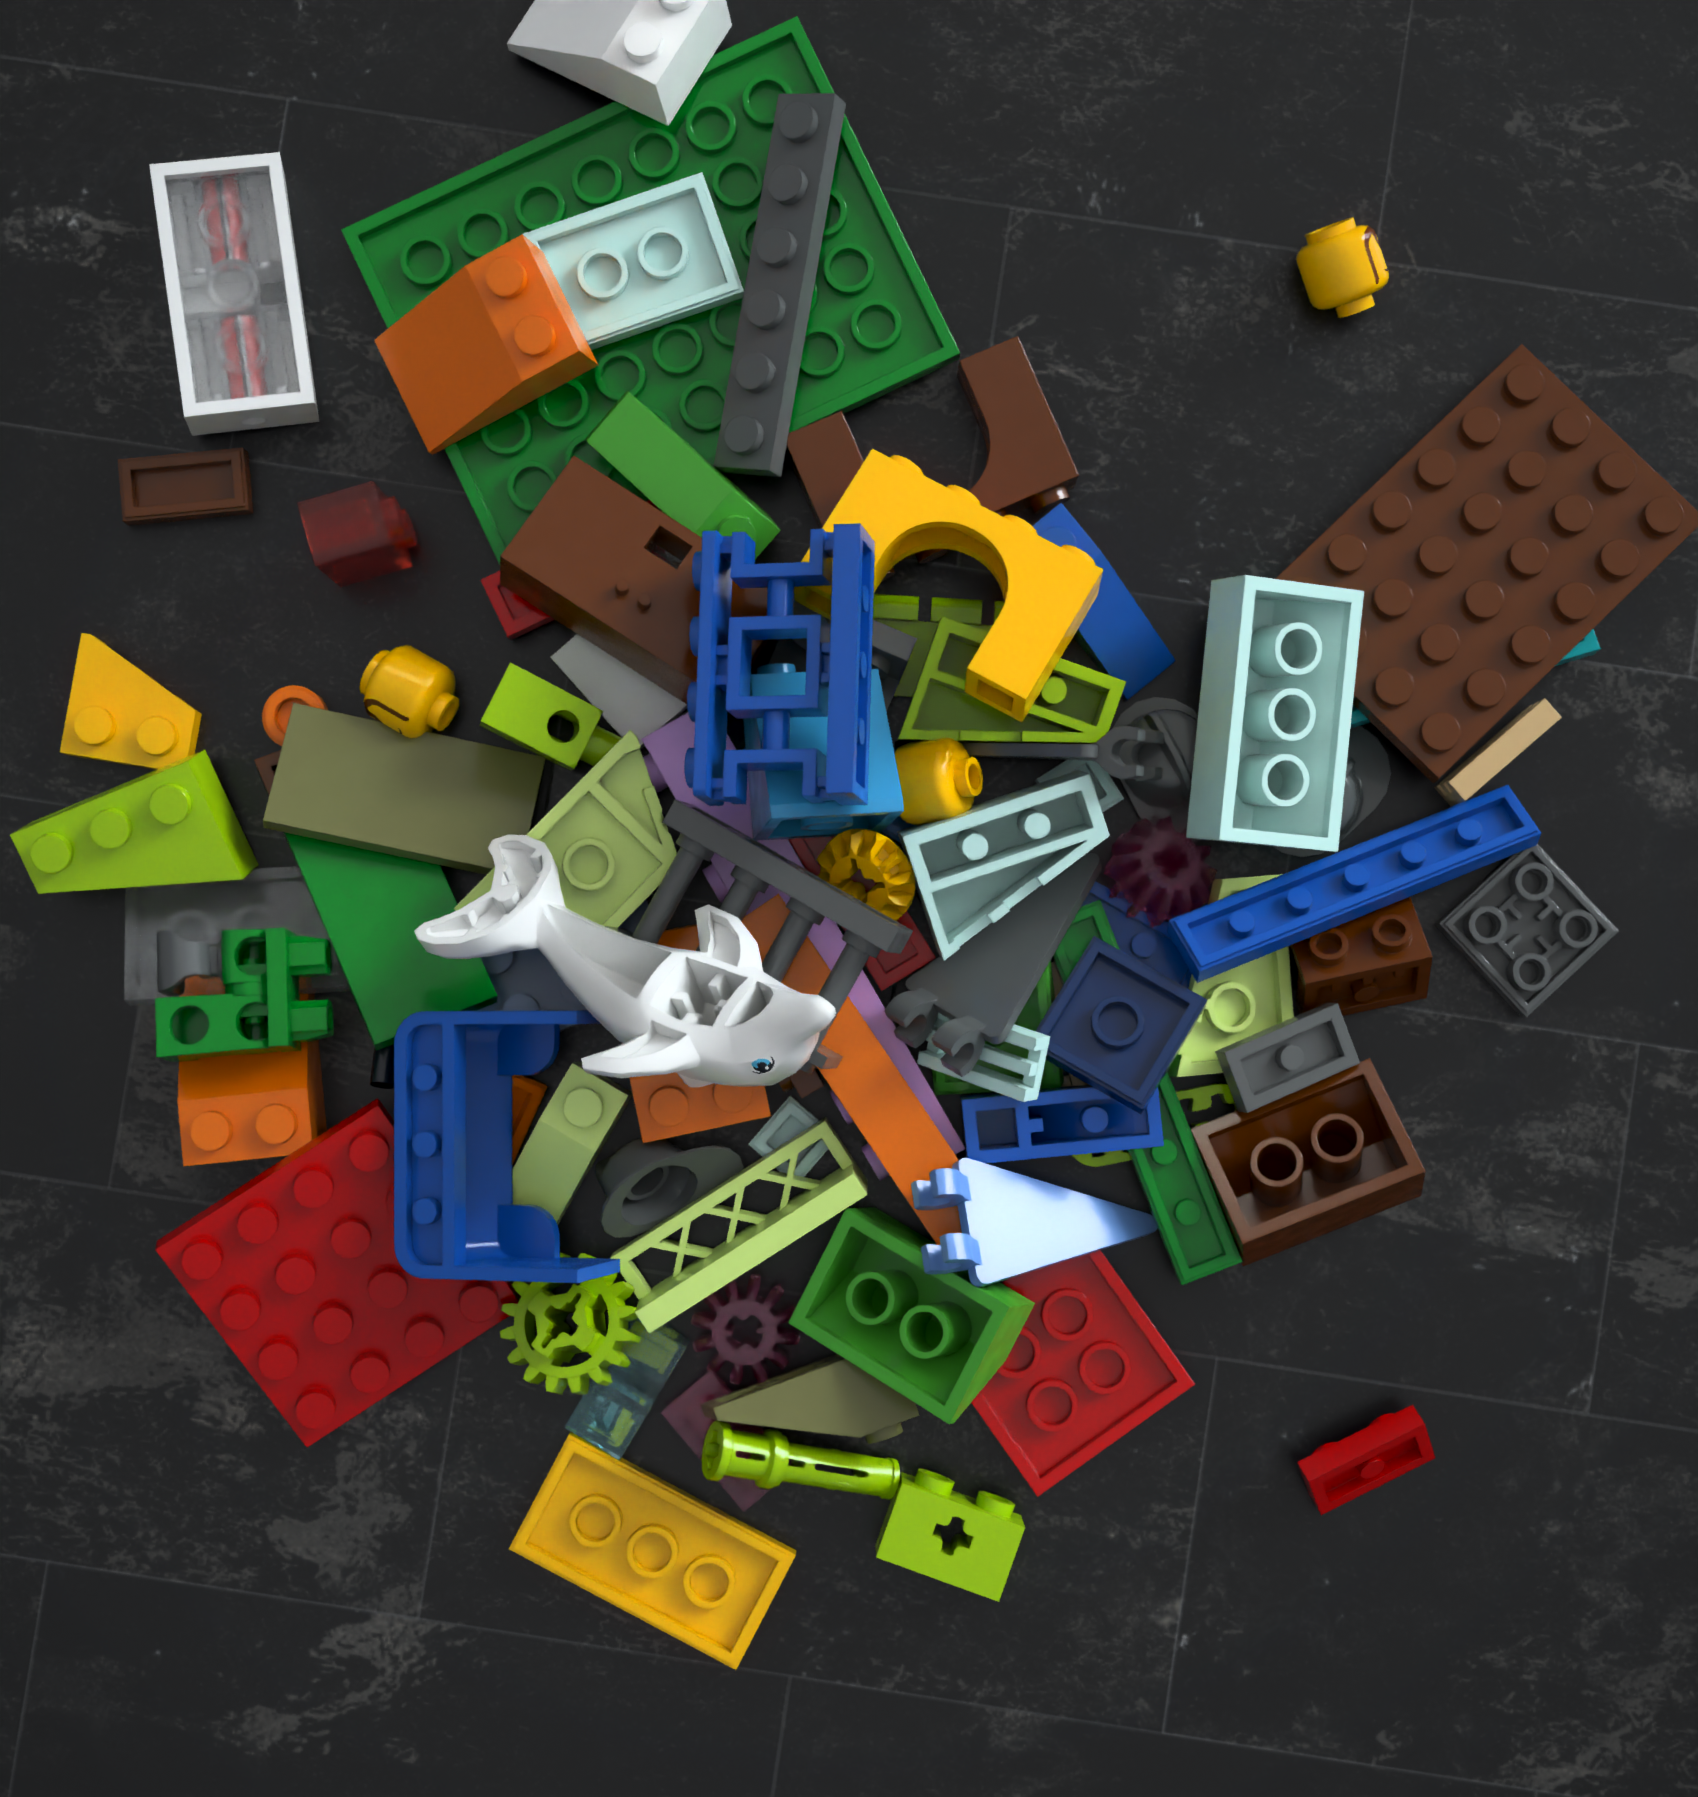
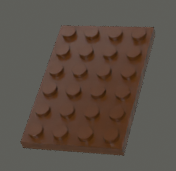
(1491, 557)

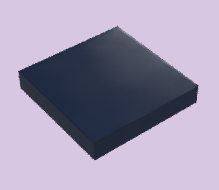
(1119, 1024)

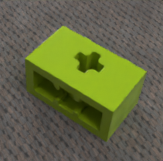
(971, 1562)

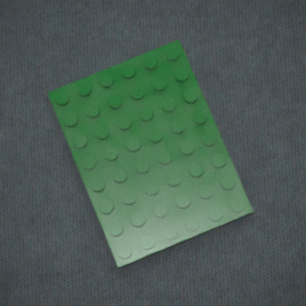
(869, 308)

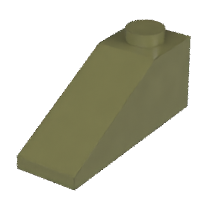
(819, 1398)

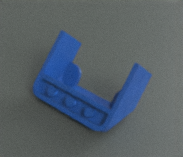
(457, 1148)

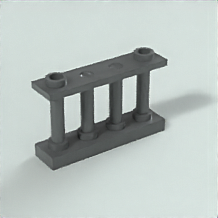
(809, 904)

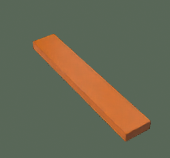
(867, 1079)

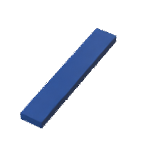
(1352, 883)

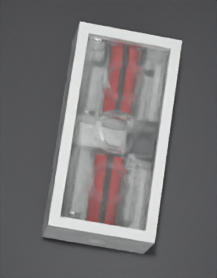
(234, 293)

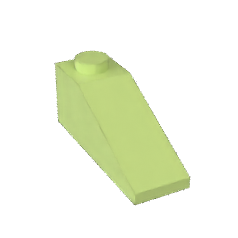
(568, 1140)

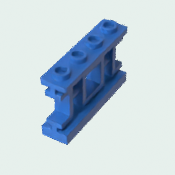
(834, 661)

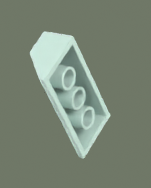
(1275, 713)

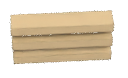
(1497, 752)

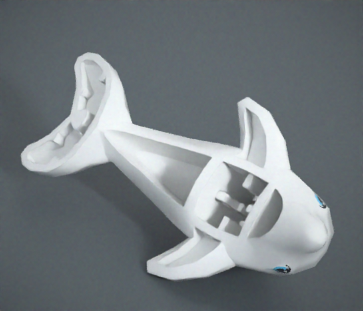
(672, 1008)

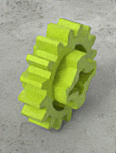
(555, 1344)

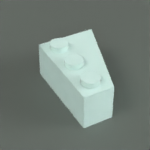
(1000, 853)

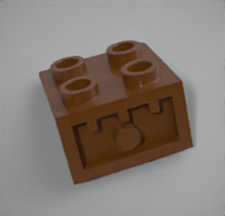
(1365, 962)

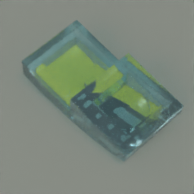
(614, 1412)

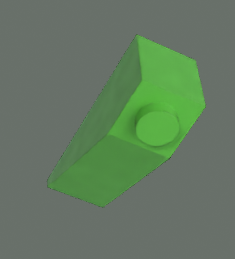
(676, 474)

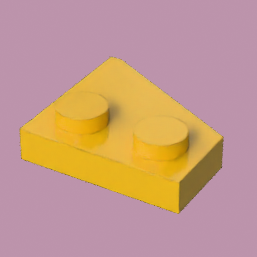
(124, 713)

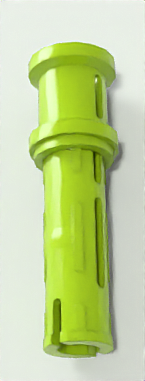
(770, 1460)

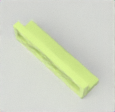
(754, 1243)

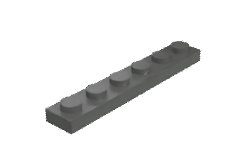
(779, 284)

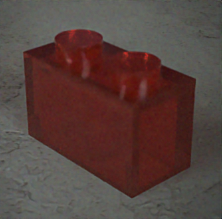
(357, 533)

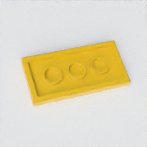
(653, 1550)

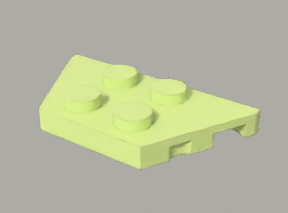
(605, 839)

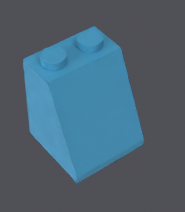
(777, 797)

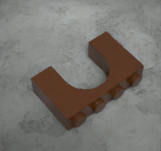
(1022, 442)

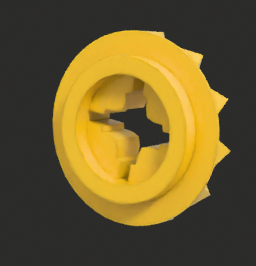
(878, 860)

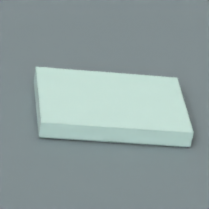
(641, 261)

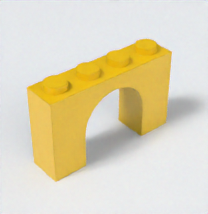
(1042, 584)

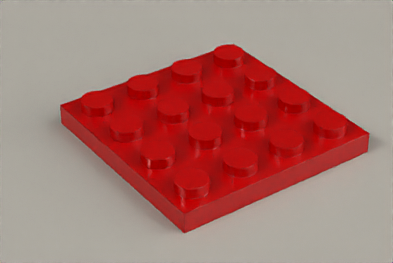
(310, 1282)

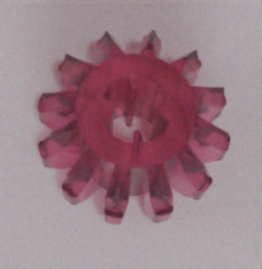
(1159, 871)
(748, 1350)

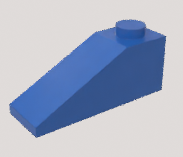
(1115, 627)
(1055, 1125)

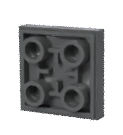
(1526, 928)

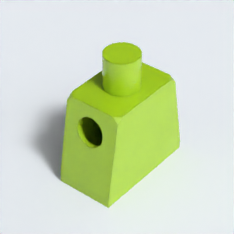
(521, 715)

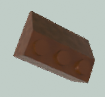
(1309, 1162)

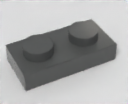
(1287, 1057)

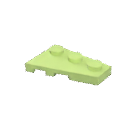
(1238, 999)

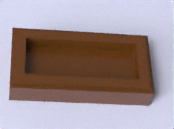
(185, 486)

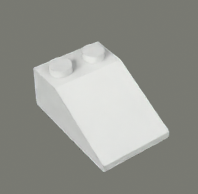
(626, 49)

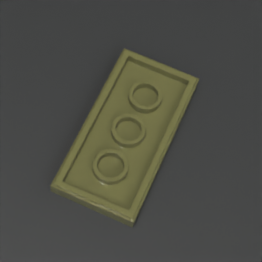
(398, 794)

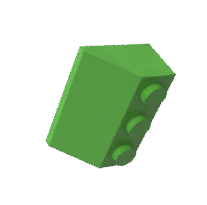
(910, 1329)

